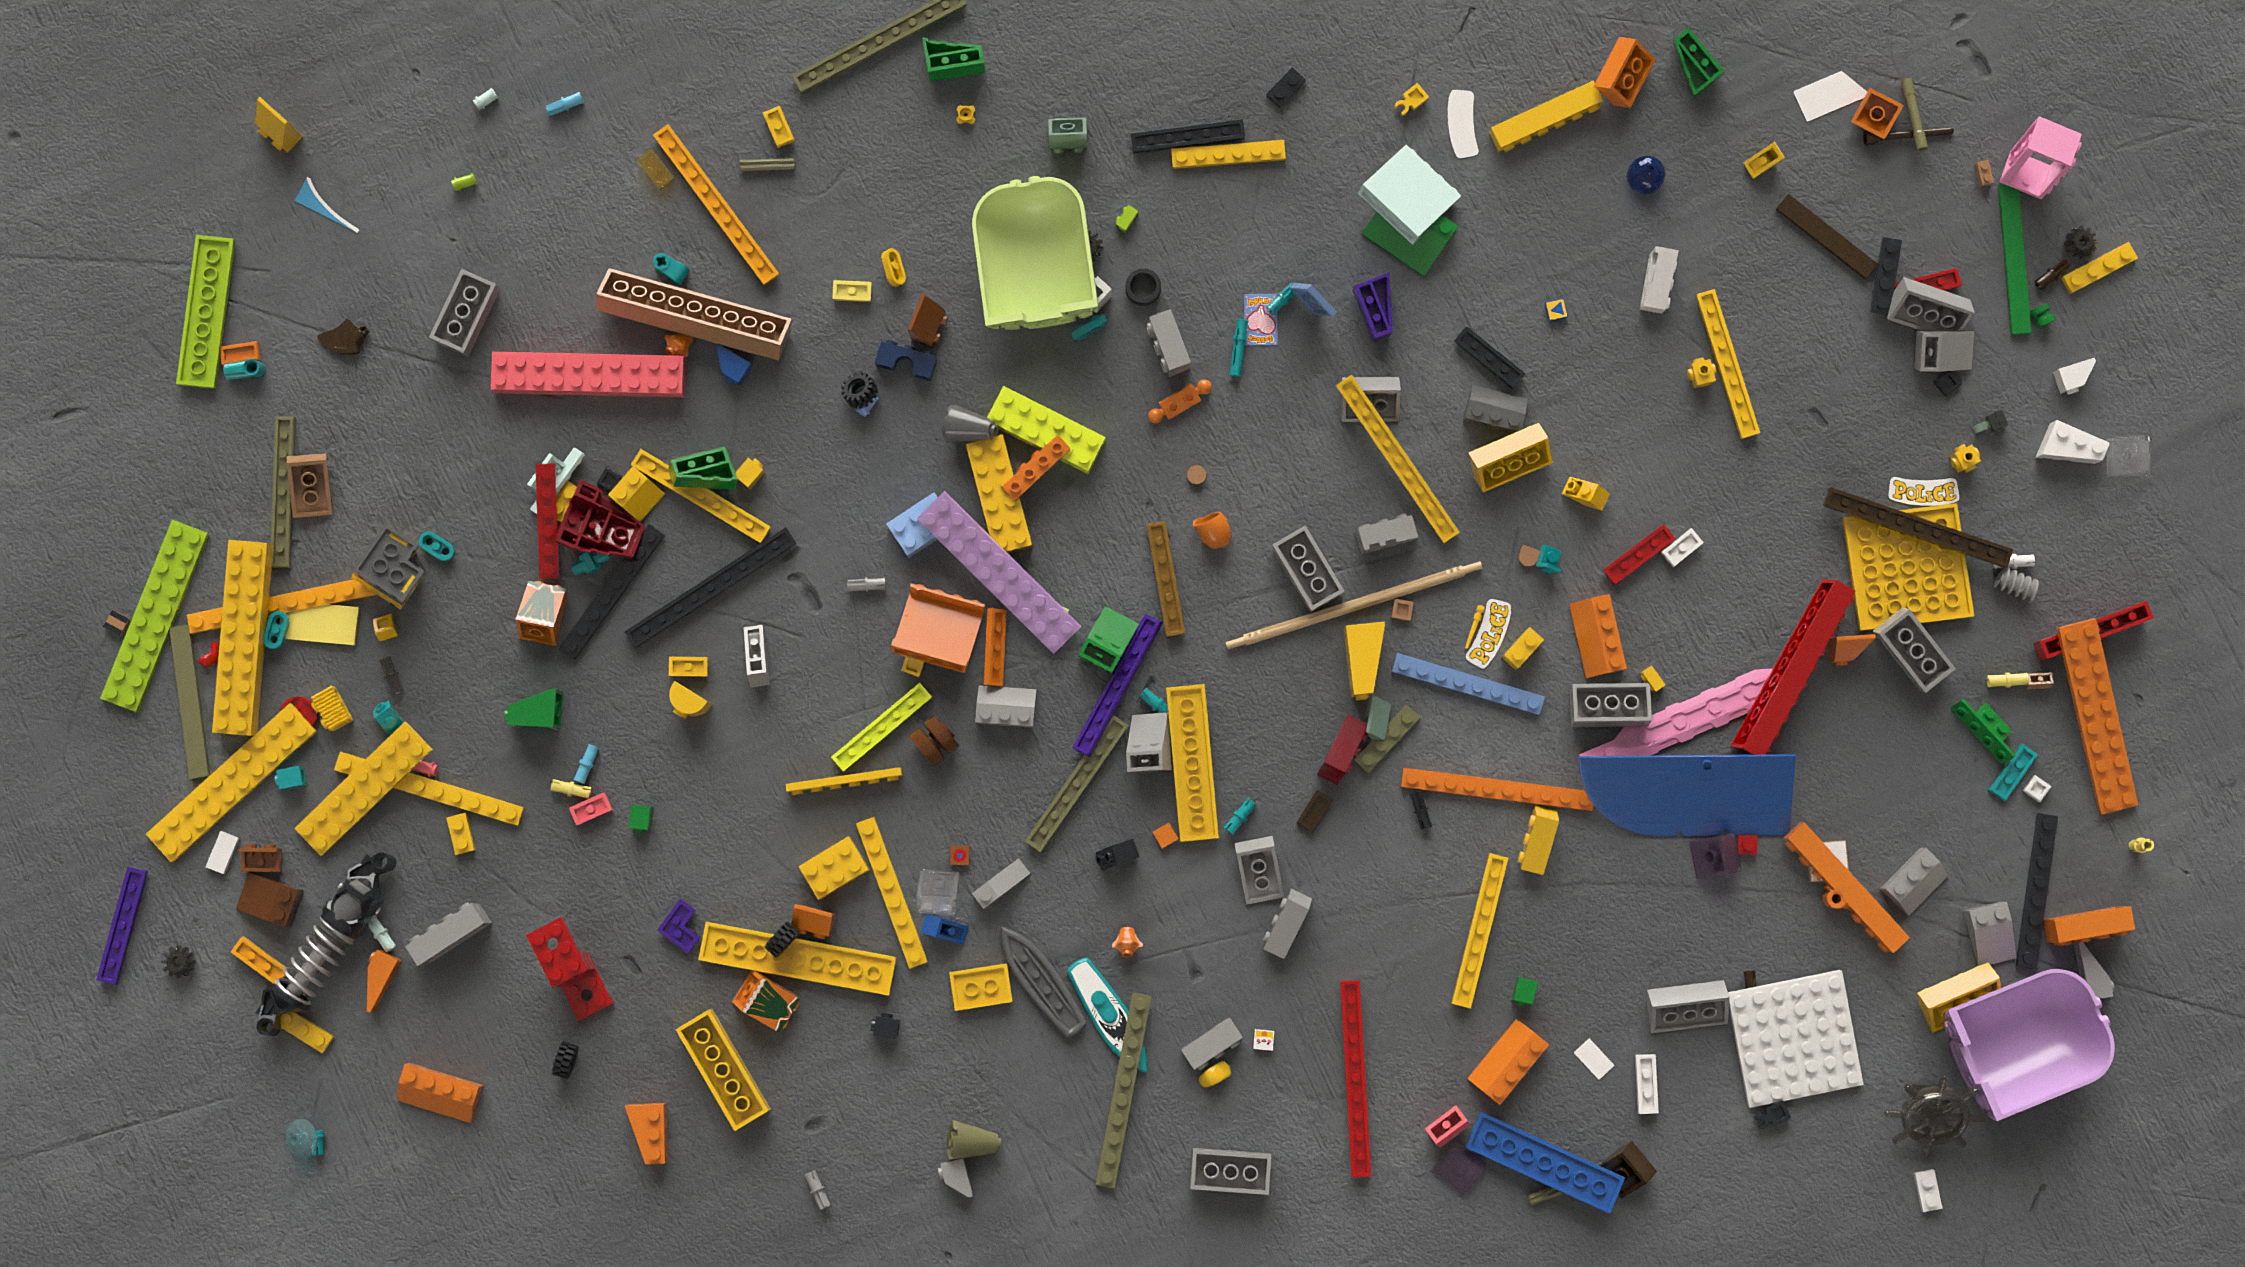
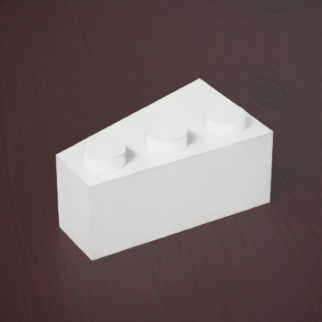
(1659, 280)
(2071, 444)

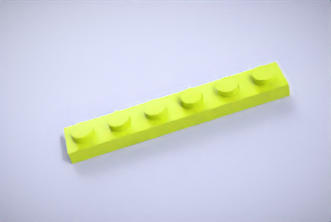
(881, 727)

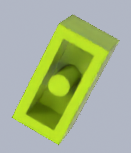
(1126, 219)

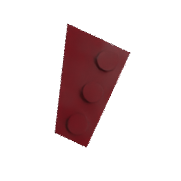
(1343, 749)

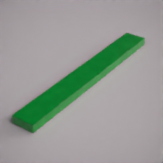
(2014, 260)

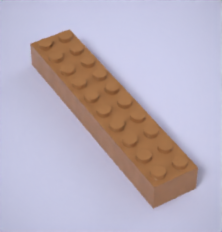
(693, 314)

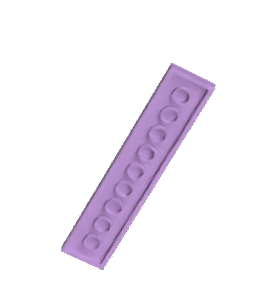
(999, 572)

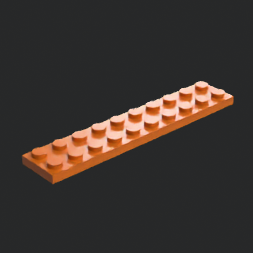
(2097, 716)

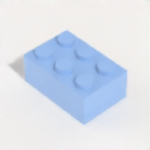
(910, 531)

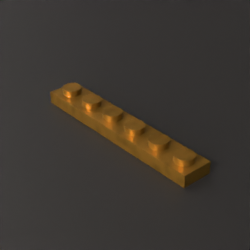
(1165, 579)

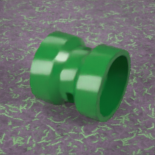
(2044, 319)

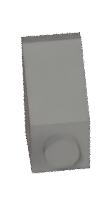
(956, 1176)

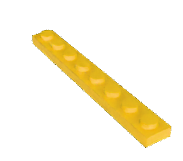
(1727, 364)
(703, 498)
(892, 892)
(1479, 930)

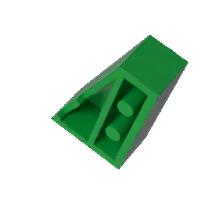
(952, 60)
(1696, 62)
(704, 470)

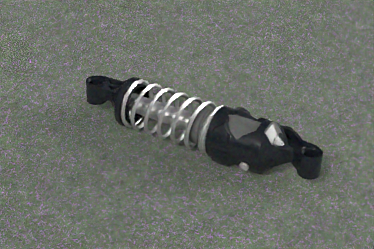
(341, 923)

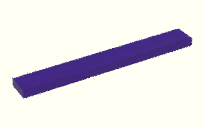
(1117, 685)

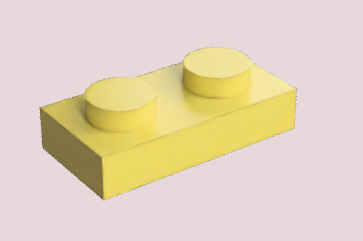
(852, 291)

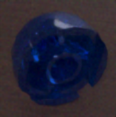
(1646, 174)

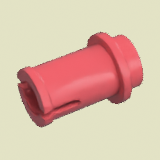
(427, 768)

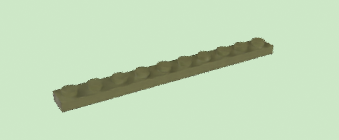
(875, 43)
(1123, 1090)

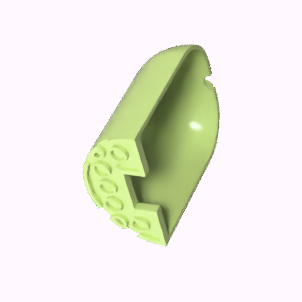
(1034, 255)

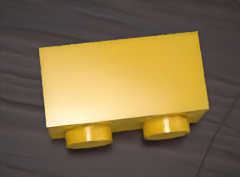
(1652, 677)

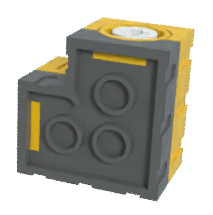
(388, 568)

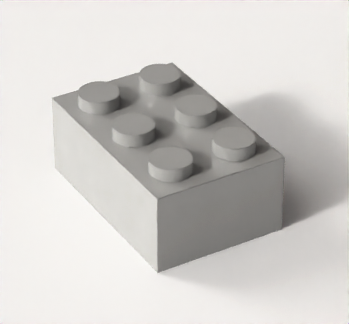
(1168, 343)

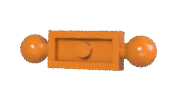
(1179, 401)

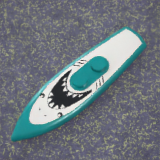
(1102, 1006)

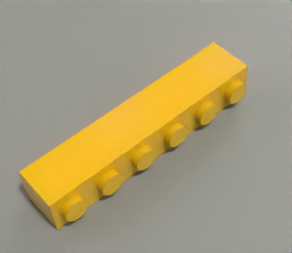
(1546, 116)

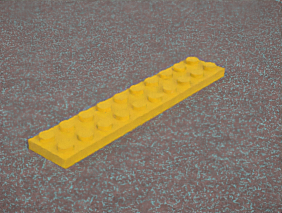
(231, 782)
(800, 960)

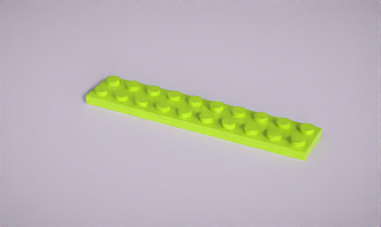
(154, 616)

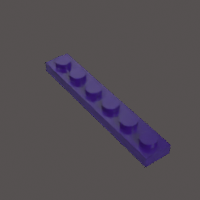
(122, 925)

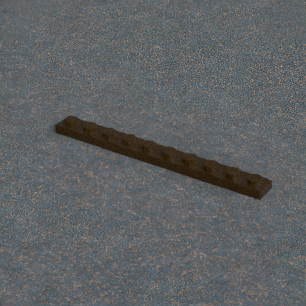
(1918, 527)

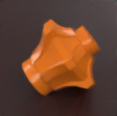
(678, 344)
(1127, 942)

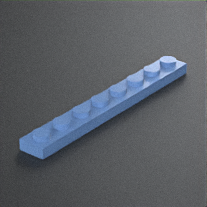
(1468, 684)

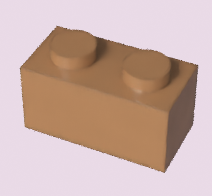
(1983, 173)
(2040, 681)

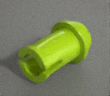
(463, 182)

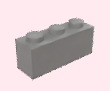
(1212, 1044)

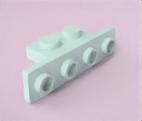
(562, 470)

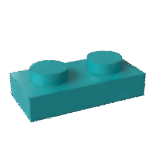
(1095, 323)

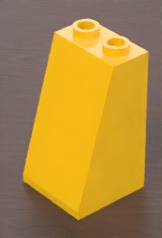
(1362, 653)

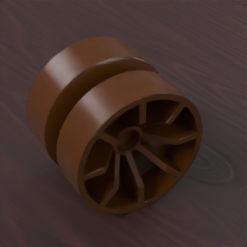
(939, 737)

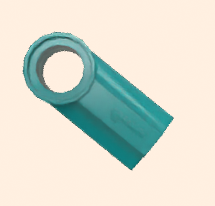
(242, 370)

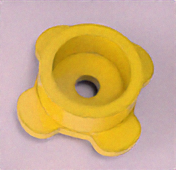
(965, 119)

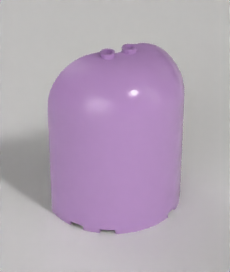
(2030, 1041)

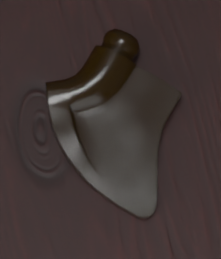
(344, 338)

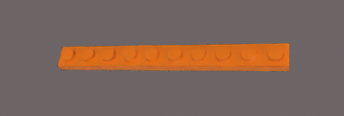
(1495, 789)

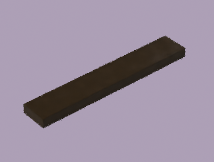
(1826, 236)

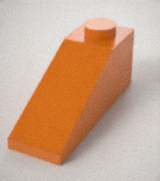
(380, 973)

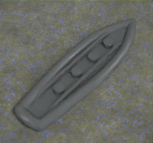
(1042, 983)

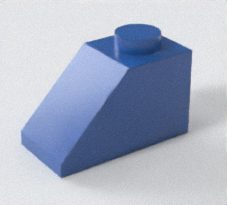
(733, 366)
(944, 929)

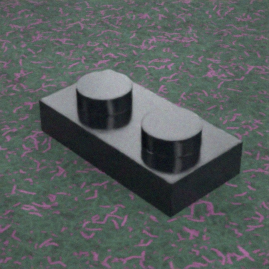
(1286, 87)

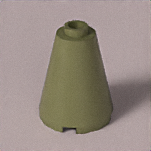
(970, 1141)

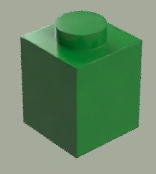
(640, 818)
(1524, 991)

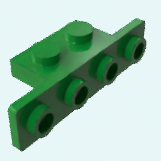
(1986, 727)

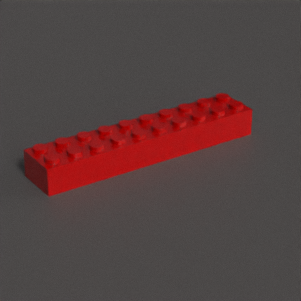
(1793, 668)

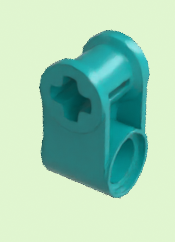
(673, 270)

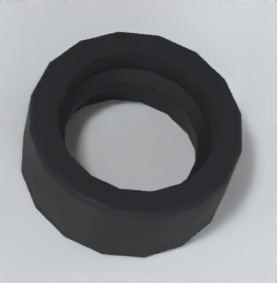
(1139, 273)

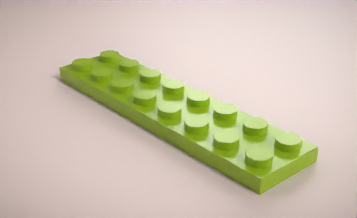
(205, 311)

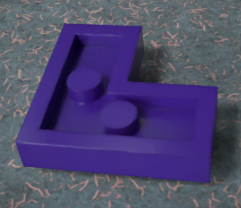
(675, 929)

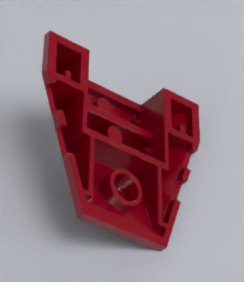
(598, 525)

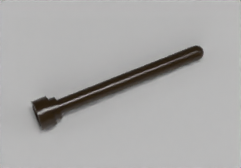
(1870, 138)

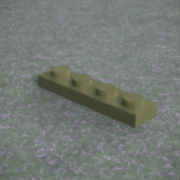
(1395, 730)

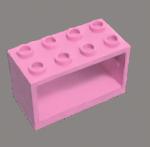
(2048, 141)

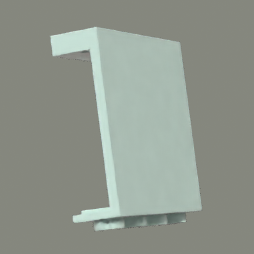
(1409, 194)

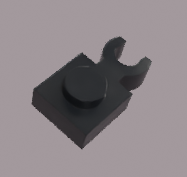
(1775, 1113)

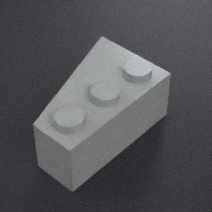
(1386, 533)
(1287, 923)

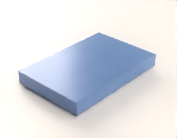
(1312, 299)

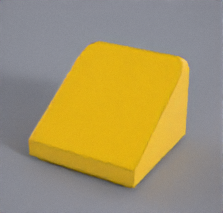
(385, 627)

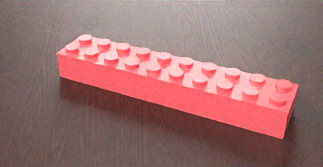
(588, 374)

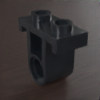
(1117, 854)

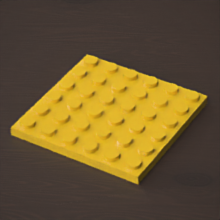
(1906, 572)

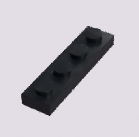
(1885, 275)
(1489, 357)

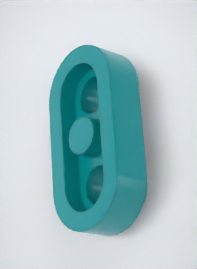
(437, 546)
(273, 630)

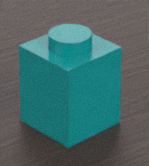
(290, 778)

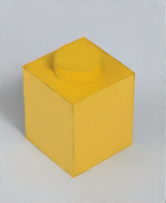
(750, 472)

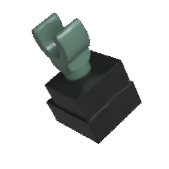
(1994, 421)

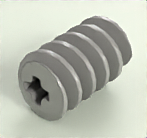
(2018, 583)

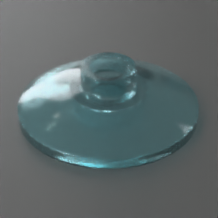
(301, 1138)

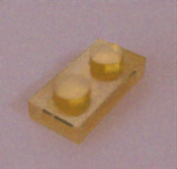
(655, 169)

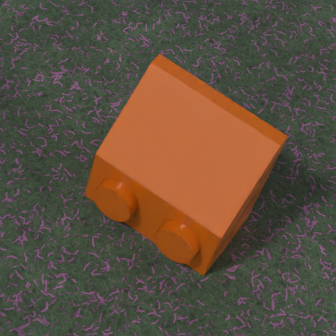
(1877, 113)
(812, 920)

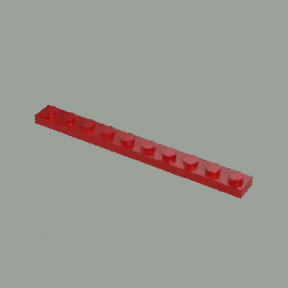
(1355, 1078)

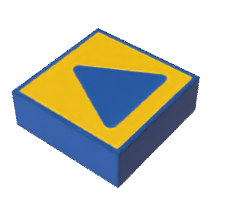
(1556, 310)

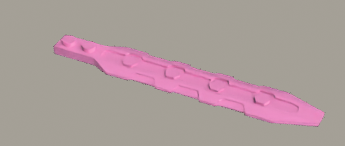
(1686, 719)

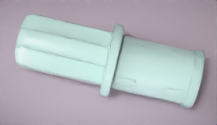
(381, 934)

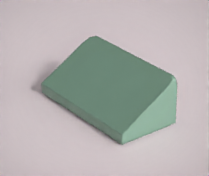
(1378, 719)

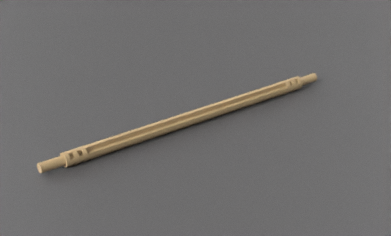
(1353, 605)

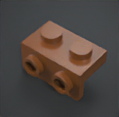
(261, 859)

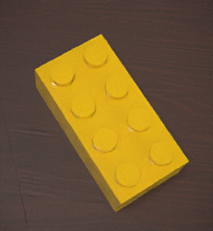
(1510, 457)

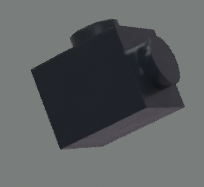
(885, 1026)

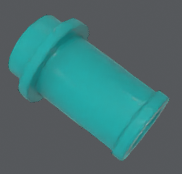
(320, 1135)

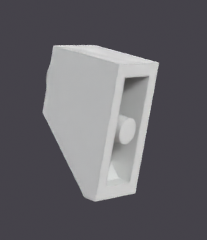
(2073, 376)

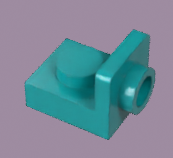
(1548, 560)

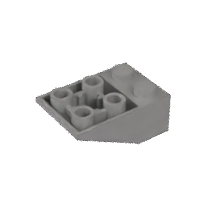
(1944, 350)
(1149, 743)

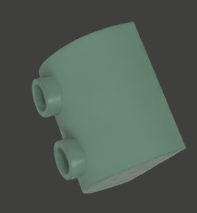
(1067, 134)

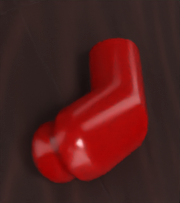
(212, 657)

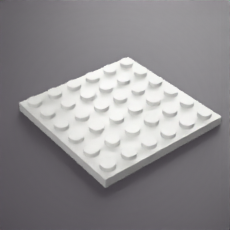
(1794, 1038)

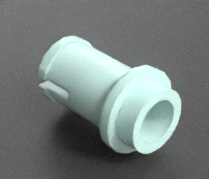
(485, 99)

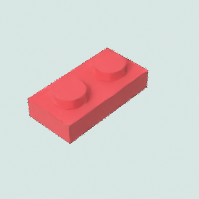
(590, 809)

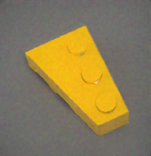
(1538, 840)

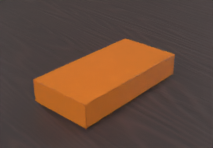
(240, 352)

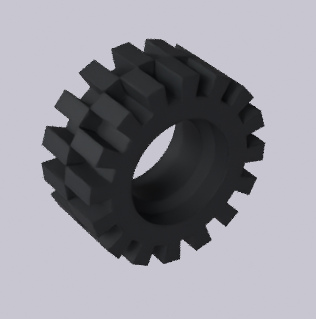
(864, 396)
(781, 939)
(565, 1060)

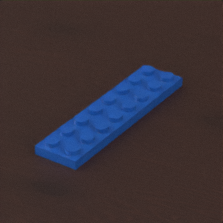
(1545, 1162)

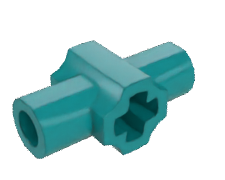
(589, 563)

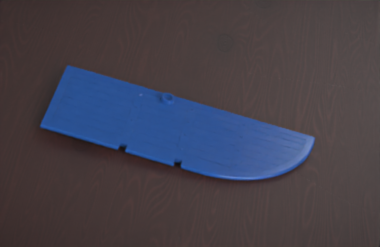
(1692, 793)

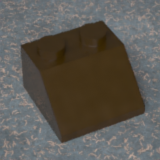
(1632, 1165)

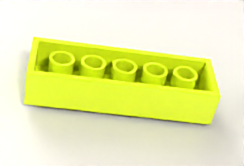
(1039, 425)

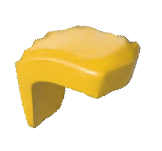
(1215, 1074)

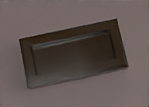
(1314, 811)

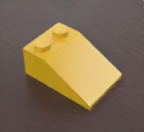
(275, 126)

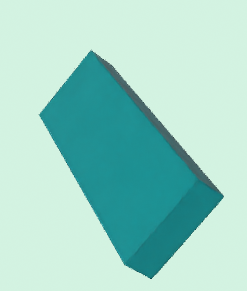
(2013, 772)

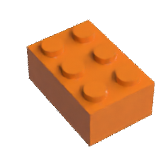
(1624, 72)

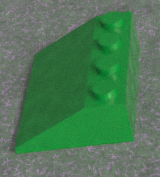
(1419, 255)

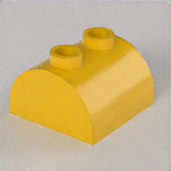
(687, 702)

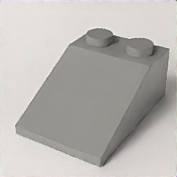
(1259, 870)
(1991, 933)

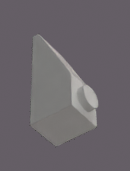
(756, 656)
(1001, 883)
(2092, 972)

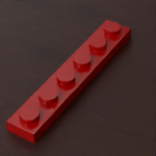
(546, 521)

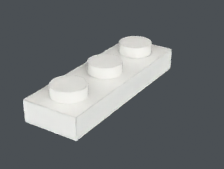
(1646, 1083)

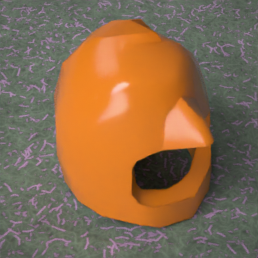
(1213, 530)

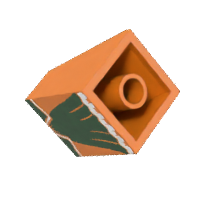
(541, 613)
(766, 1001)

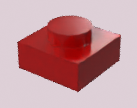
(1747, 844)

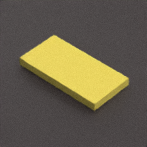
(324, 624)

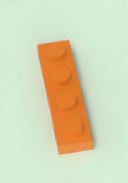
(995, 647)

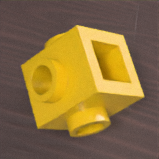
(1701, 372)
(1959, 460)

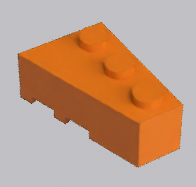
(650, 1130)

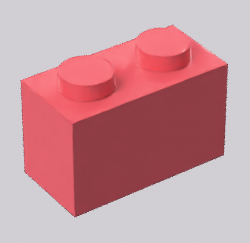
(1447, 1126)

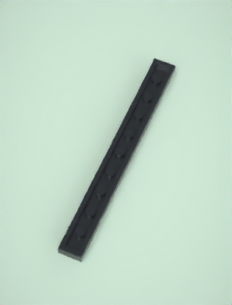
(710, 587)

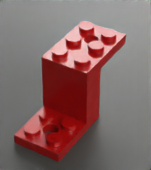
(569, 968)

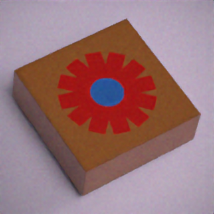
(959, 855)

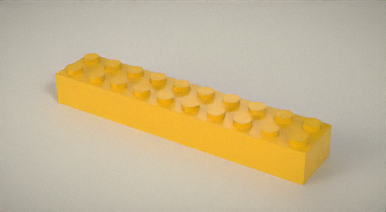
(242, 637)

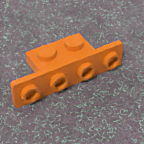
(1039, 464)

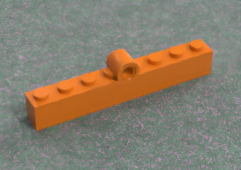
(1846, 887)

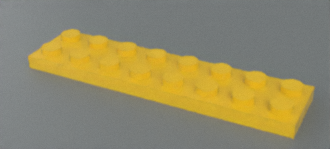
(1192, 762)
(363, 788)

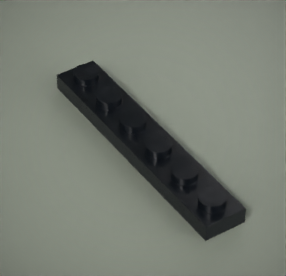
(1188, 136)

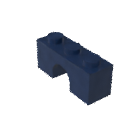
(890, 354)

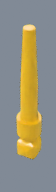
(1477, 617)

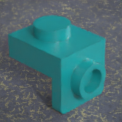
(387, 717)

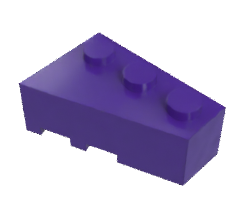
(1375, 306)

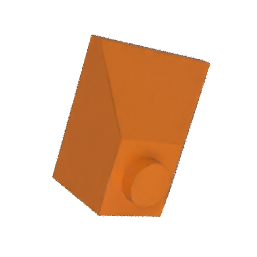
(1847, 648)

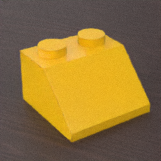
(636, 494)

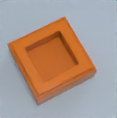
(1165, 835)

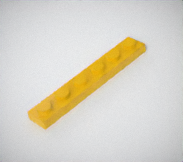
(1228, 154)
(836, 782)

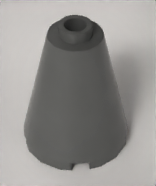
(967, 426)

